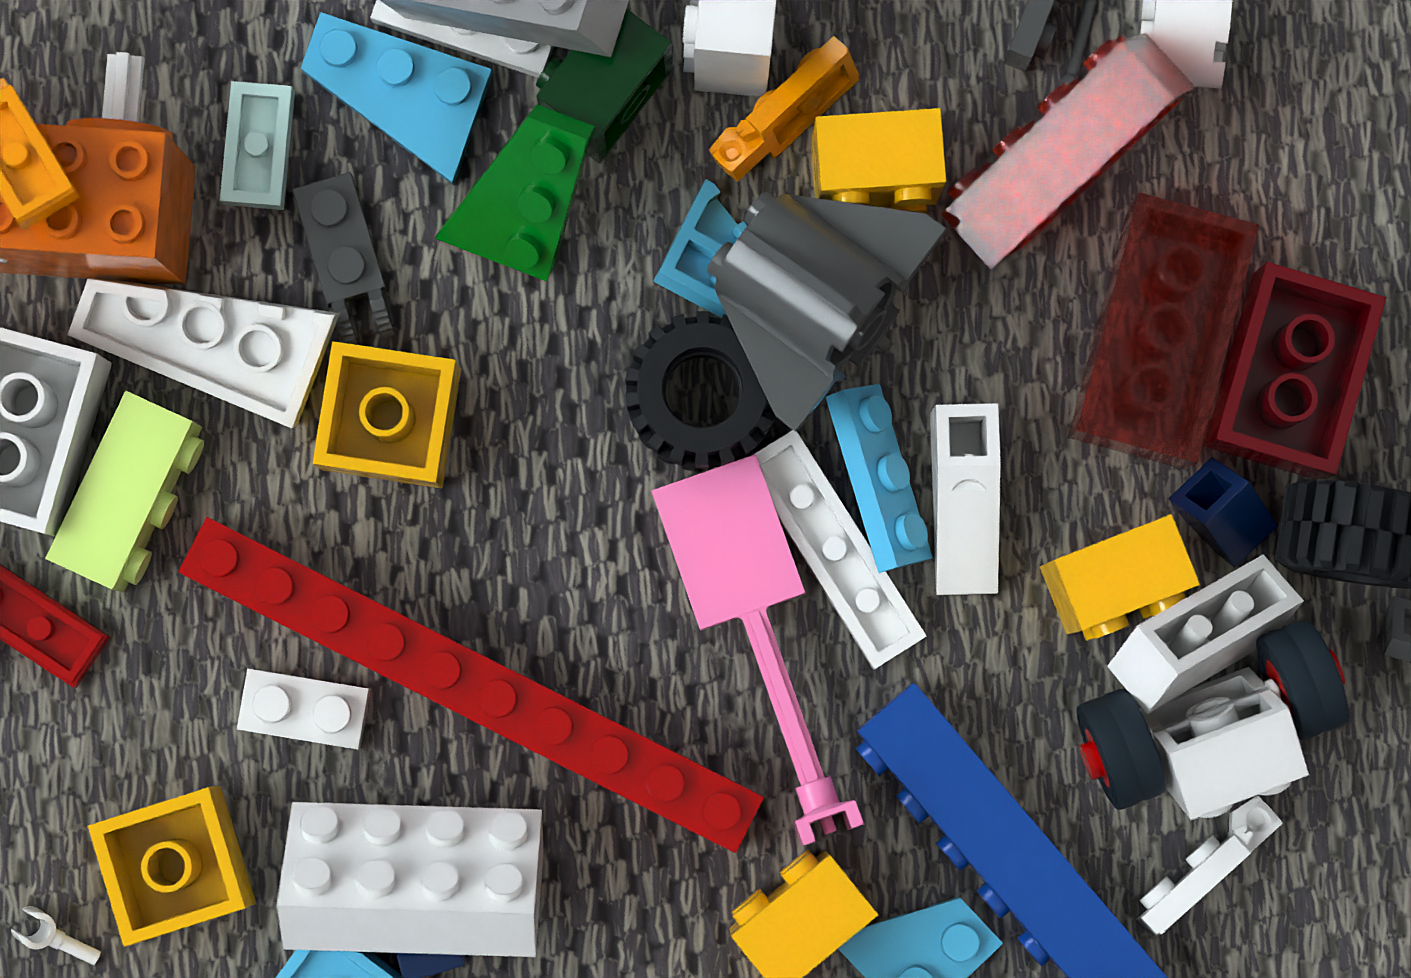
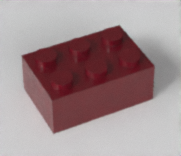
(1295, 371)

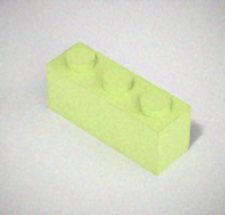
(126, 493)

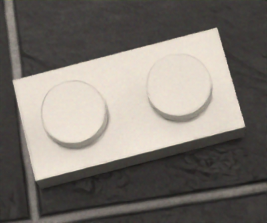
(303, 709)

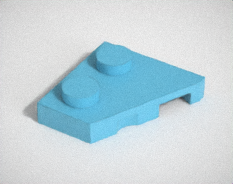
(925, 943)

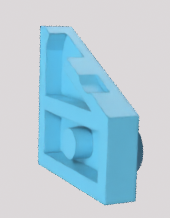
(696, 243)

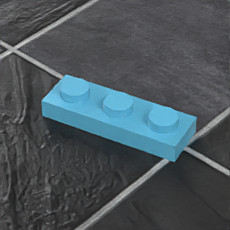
(879, 477)

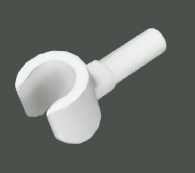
(51, 936)

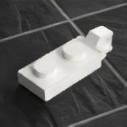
(1210, 863)

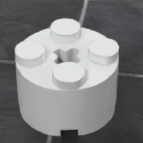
(1191, 35)

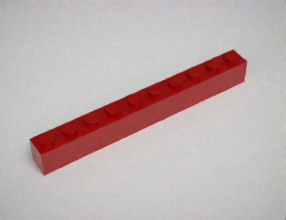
(471, 684)

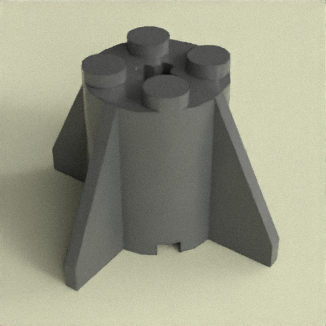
(816, 290)

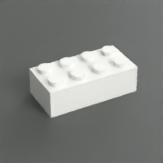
(411, 879)

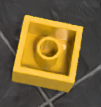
(880, 159)
(387, 414)
(1119, 575)
(172, 865)
(801, 918)

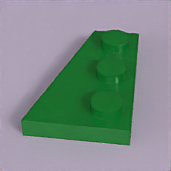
(524, 196)

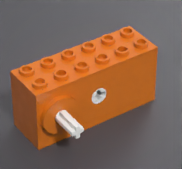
(131, 194)

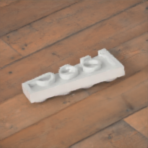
(223, 345)

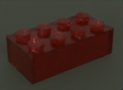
(1068, 149)
(1163, 331)

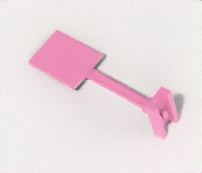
(736, 568)

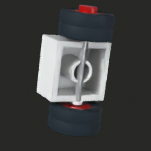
(1222, 736)

